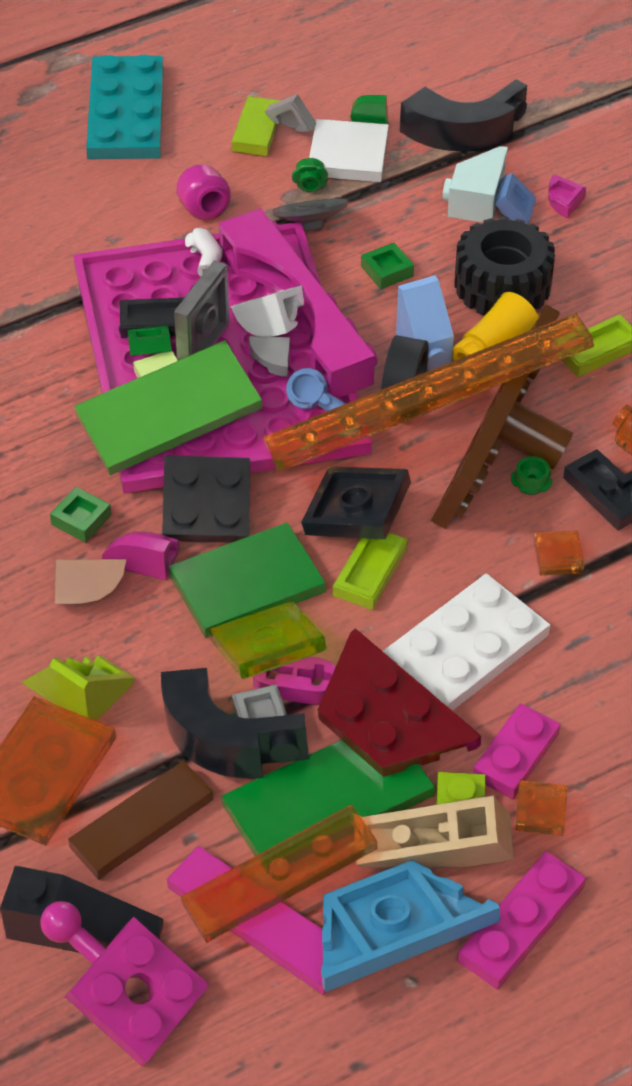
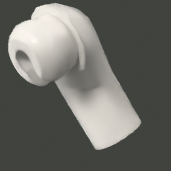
(205, 243)

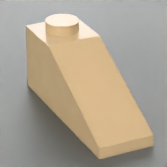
(442, 835)

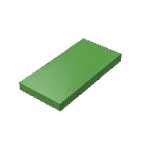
(168, 407)

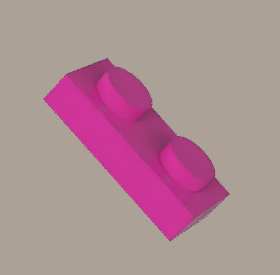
(517, 750)

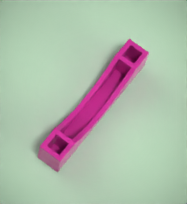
(261, 254)

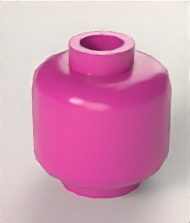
(203, 192)

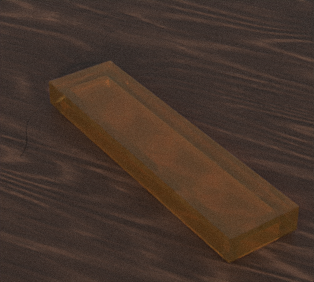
(279, 873)

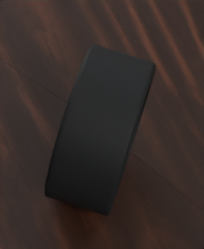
(405, 360)

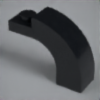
(463, 125)
(223, 741)

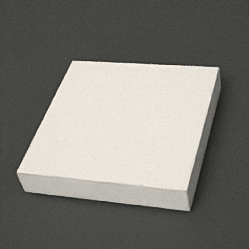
(350, 149)

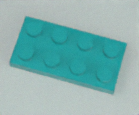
(125, 107)

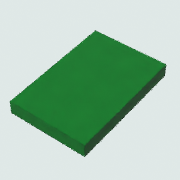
(246, 577)

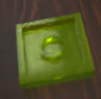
(268, 639)

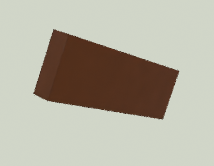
(140, 819)

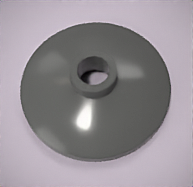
(310, 212)

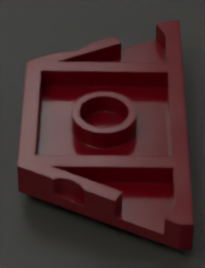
(388, 712)

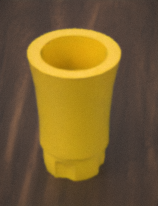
(506, 319)

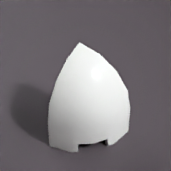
(271, 313)

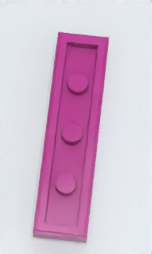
(276, 932)

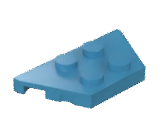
(394, 920)

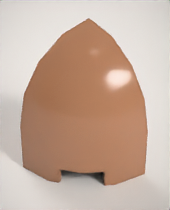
(86, 579)

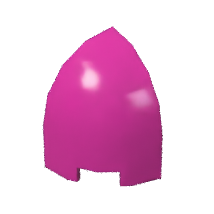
(145, 553)

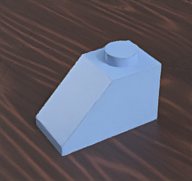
(425, 317)

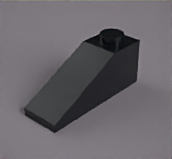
(35, 889)

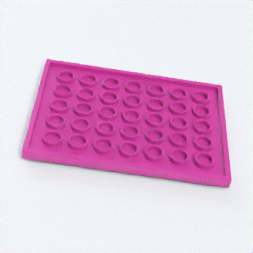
(171, 272)

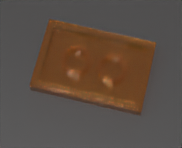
(47, 766)

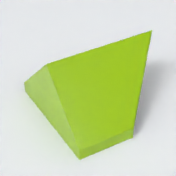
(82, 686)

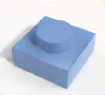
(514, 199)

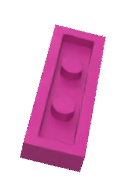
(524, 920)

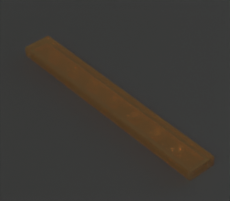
(428, 391)

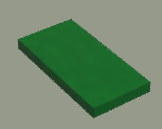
(316, 788)

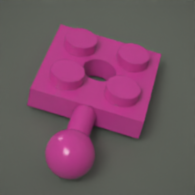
(101, 989)

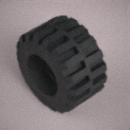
(503, 259)

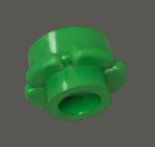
(310, 174)
(532, 475)

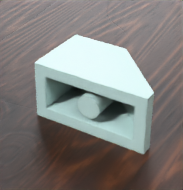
(475, 186)

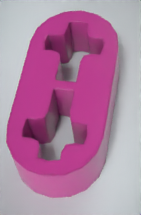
(296, 680)

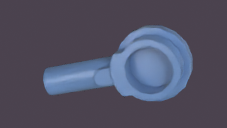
(309, 389)

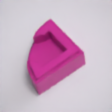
(565, 195)

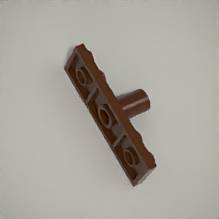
(514, 426)

